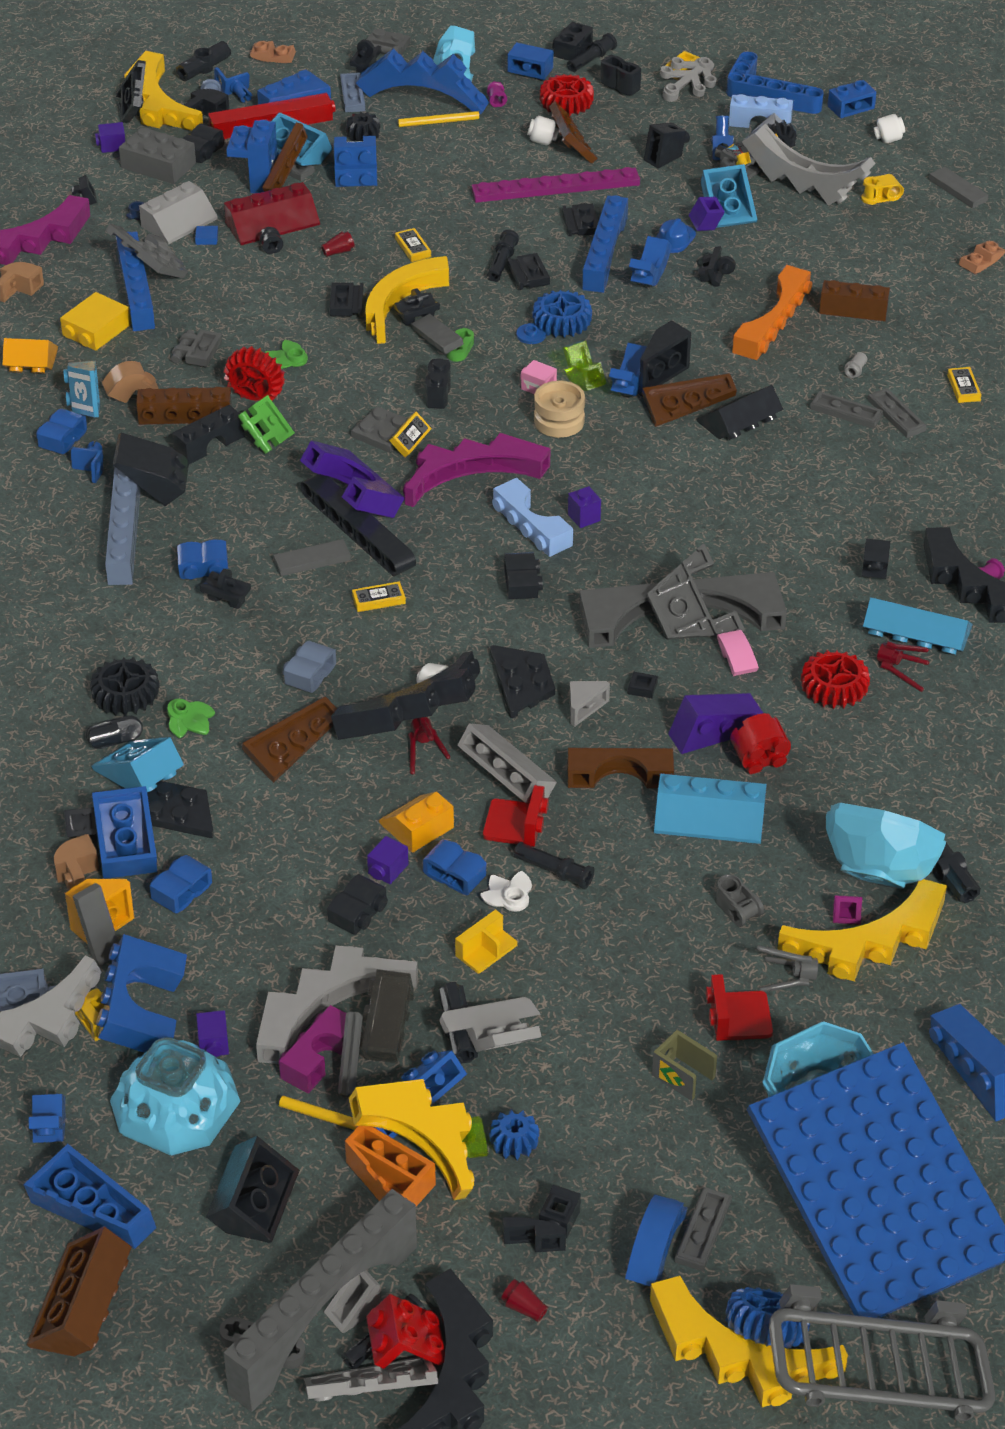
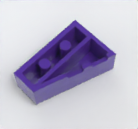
(710, 719)

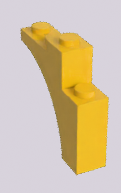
(435, 1129)

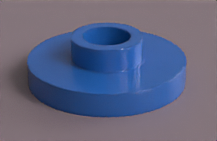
(530, 334)

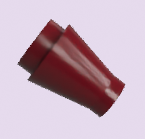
(339, 244)
(524, 1300)

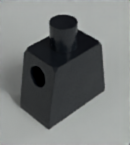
(664, 143)

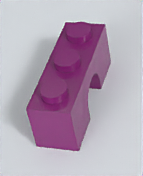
(302, 1064)

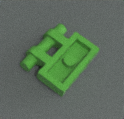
(269, 420)

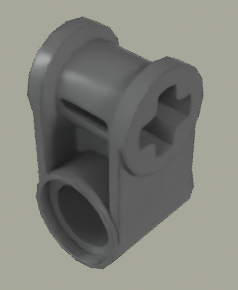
(737, 900)

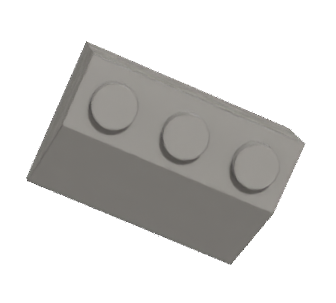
(177, 212)

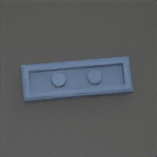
(352, 93)

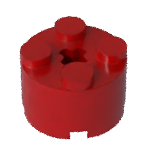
(761, 743)

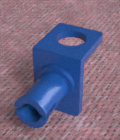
(237, 84)
(721, 136)
(88, 459)

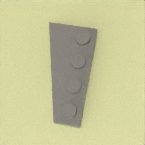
(372, 1378)

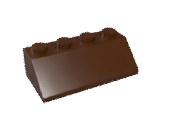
(80, 1294)

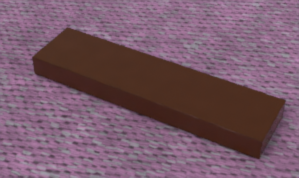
(286, 158)

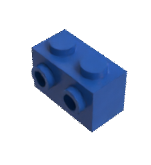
(530, 61)
(851, 99)

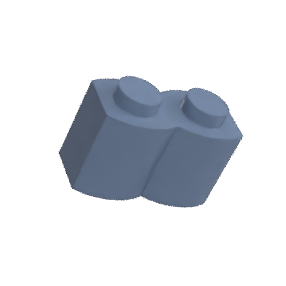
(309, 666)

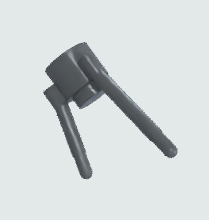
(803, 966)

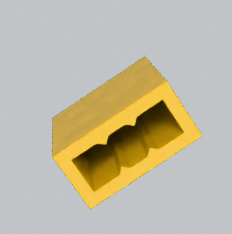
(95, 321)

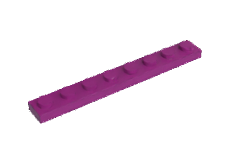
(555, 184)

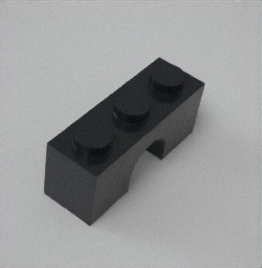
(195, 437)

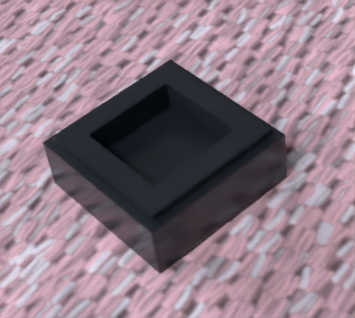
(642, 685)

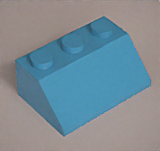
(315, 148)

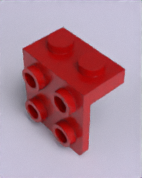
(515, 820)
(738, 1013)
(403, 1326)

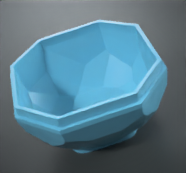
(882, 845)

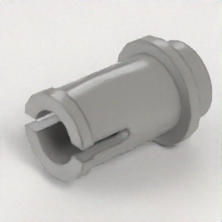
(854, 367)

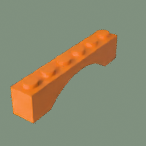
(754, 336)

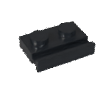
(580, 219)
(528, 271)
(346, 299)

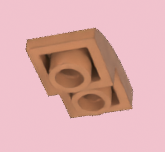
(267, 52)
(983, 257)

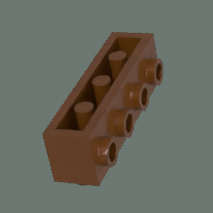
(188, 404)

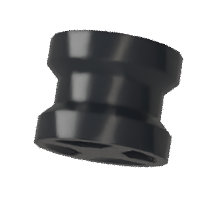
(273, 235)

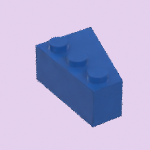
(294, 86)

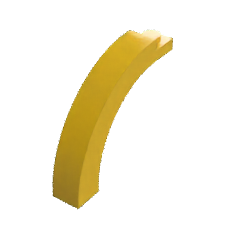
(398, 285)

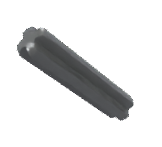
(350, 1054)

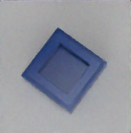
(206, 235)

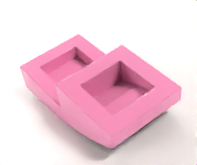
(738, 652)

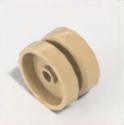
(559, 409)

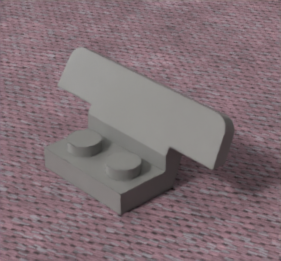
(494, 1023)

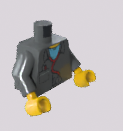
(737, 155)

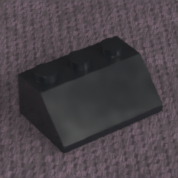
(742, 413)
(253, 1191)

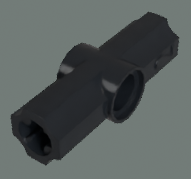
(203, 61)
(953, 871)
(452, 998)

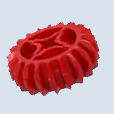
(569, 92)
(254, 374)
(835, 679)

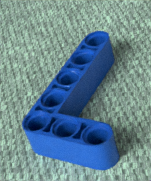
(743, 80)

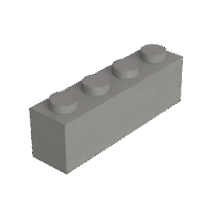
(504, 761)

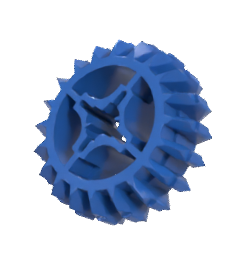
(562, 313)
(750, 1313)

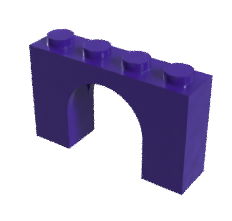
(365, 488)

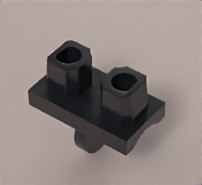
(365, 55)
(715, 267)
(417, 305)
(225, 587)

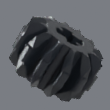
(362, 125)
(785, 132)

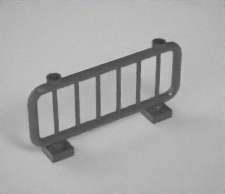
(940, 1321)

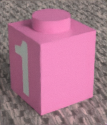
(536, 375)

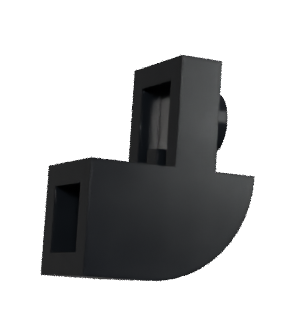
(208, 101)
(876, 559)

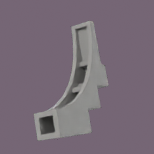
(781, 161)
(51, 1013)
(290, 1014)

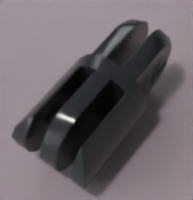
(114, 732)

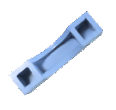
(548, 533)

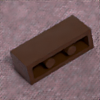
(854, 300)

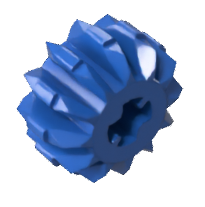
(514, 1134)

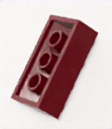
(283, 208)

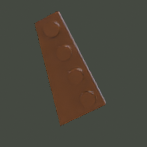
(570, 133)
(682, 398)
(290, 739)

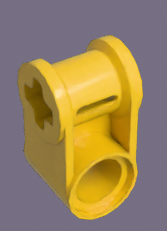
(882, 188)

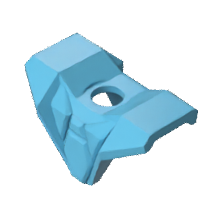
(456, 41)

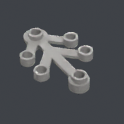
(700, 66)

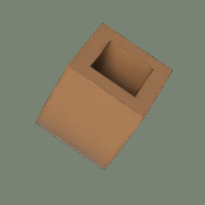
(20, 277)
(127, 378)
(74, 860)

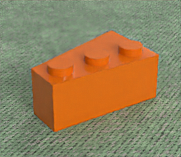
(389, 1165)

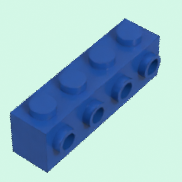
(439, 1073)

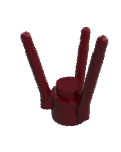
(891, 654)
(423, 732)

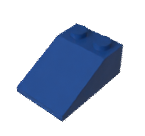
(124, 832)

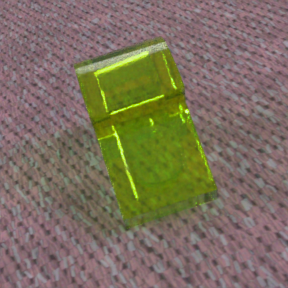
(581, 368)

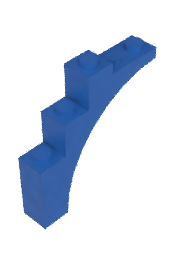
(422, 71)

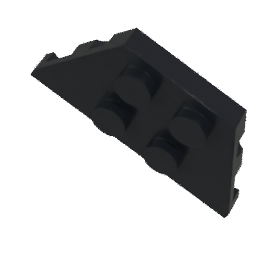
(131, 92)
(522, 677)
(180, 809)

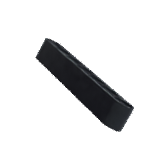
(358, 525)

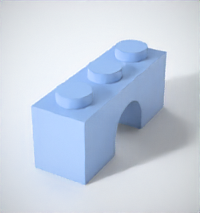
(745, 107)

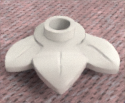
(508, 894)

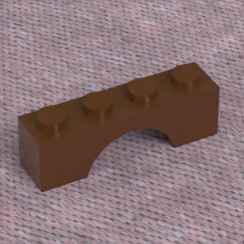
(590, 765)

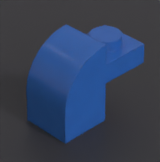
(48, 1118)

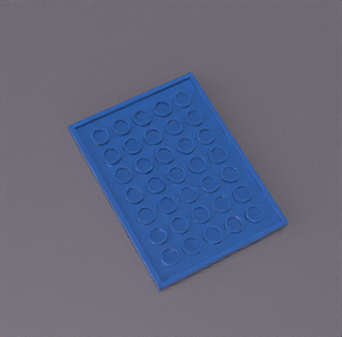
(881, 1182)

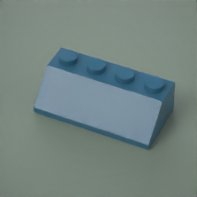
(916, 624)
(710, 808)

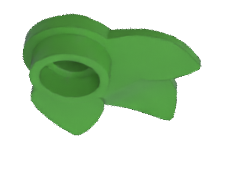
(290, 355)
(191, 717)

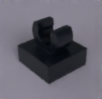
(86, 190)

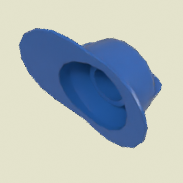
(677, 233)

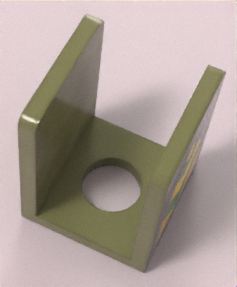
(689, 1052)

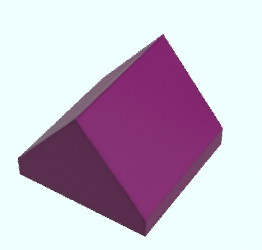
(847, 909)

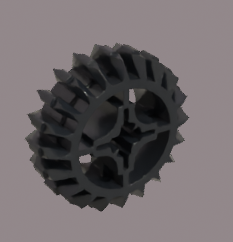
(124, 686)

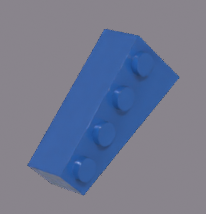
(974, 1054)
(89, 1197)

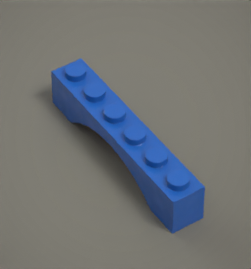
(602, 247)
(136, 287)

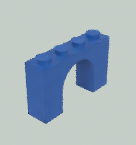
(121, 1018)

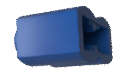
(61, 431)
(201, 558)
(454, 866)
(180, 883)

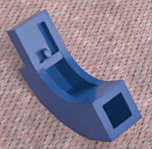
(652, 263)
(627, 377)
(654, 1239)

